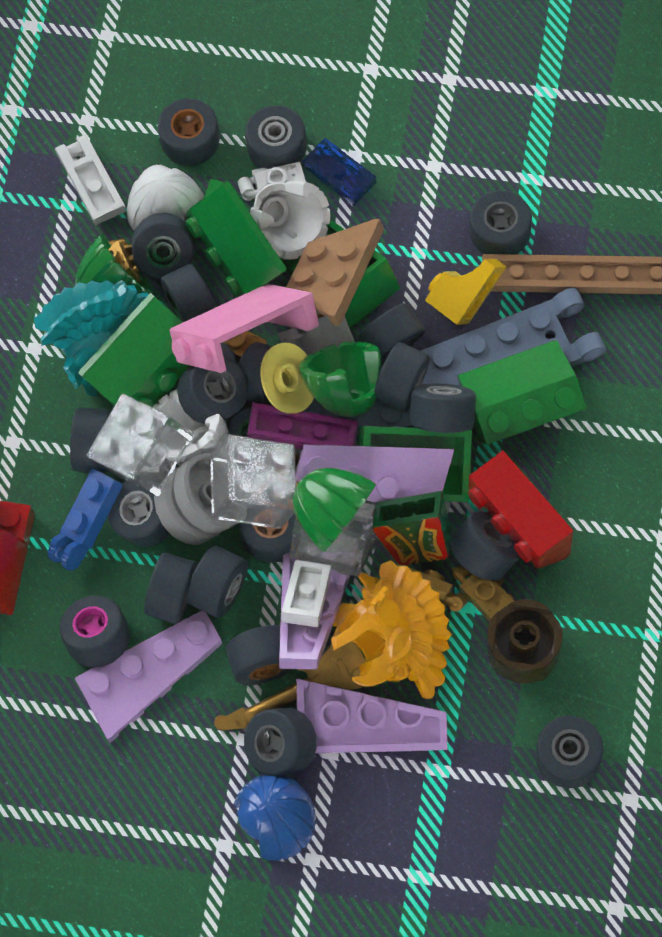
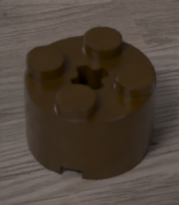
(524, 662)

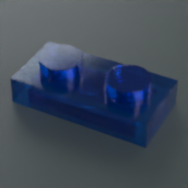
(339, 171)

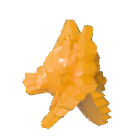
(397, 628)

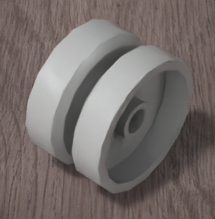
(187, 503)

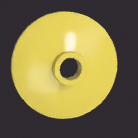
(283, 380)

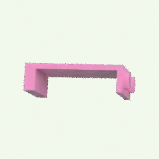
(199, 338)

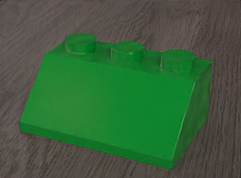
(234, 241)
(137, 357)
(523, 392)
(457, 479)

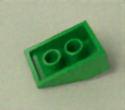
(374, 288)

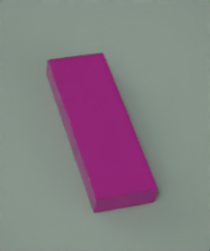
(299, 428)

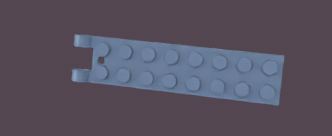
(488, 345)

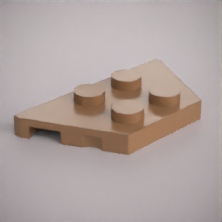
(334, 267)

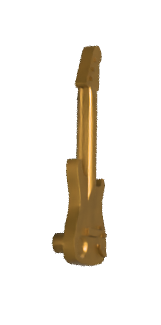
(334, 670)

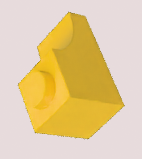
(462, 295)

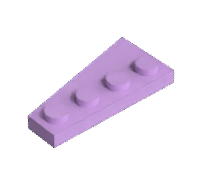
(393, 469)
(301, 644)
(146, 672)
(368, 723)

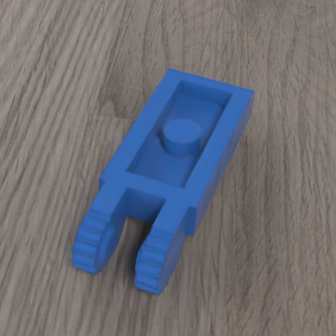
(84, 520)

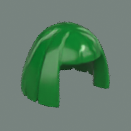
(101, 265)
(343, 377)
(328, 501)

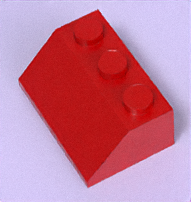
(520, 511)

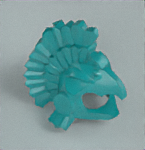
(83, 320)

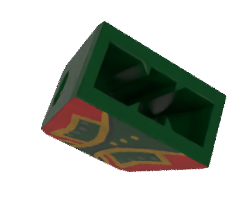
(414, 529)

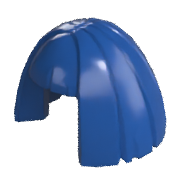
(277, 815)

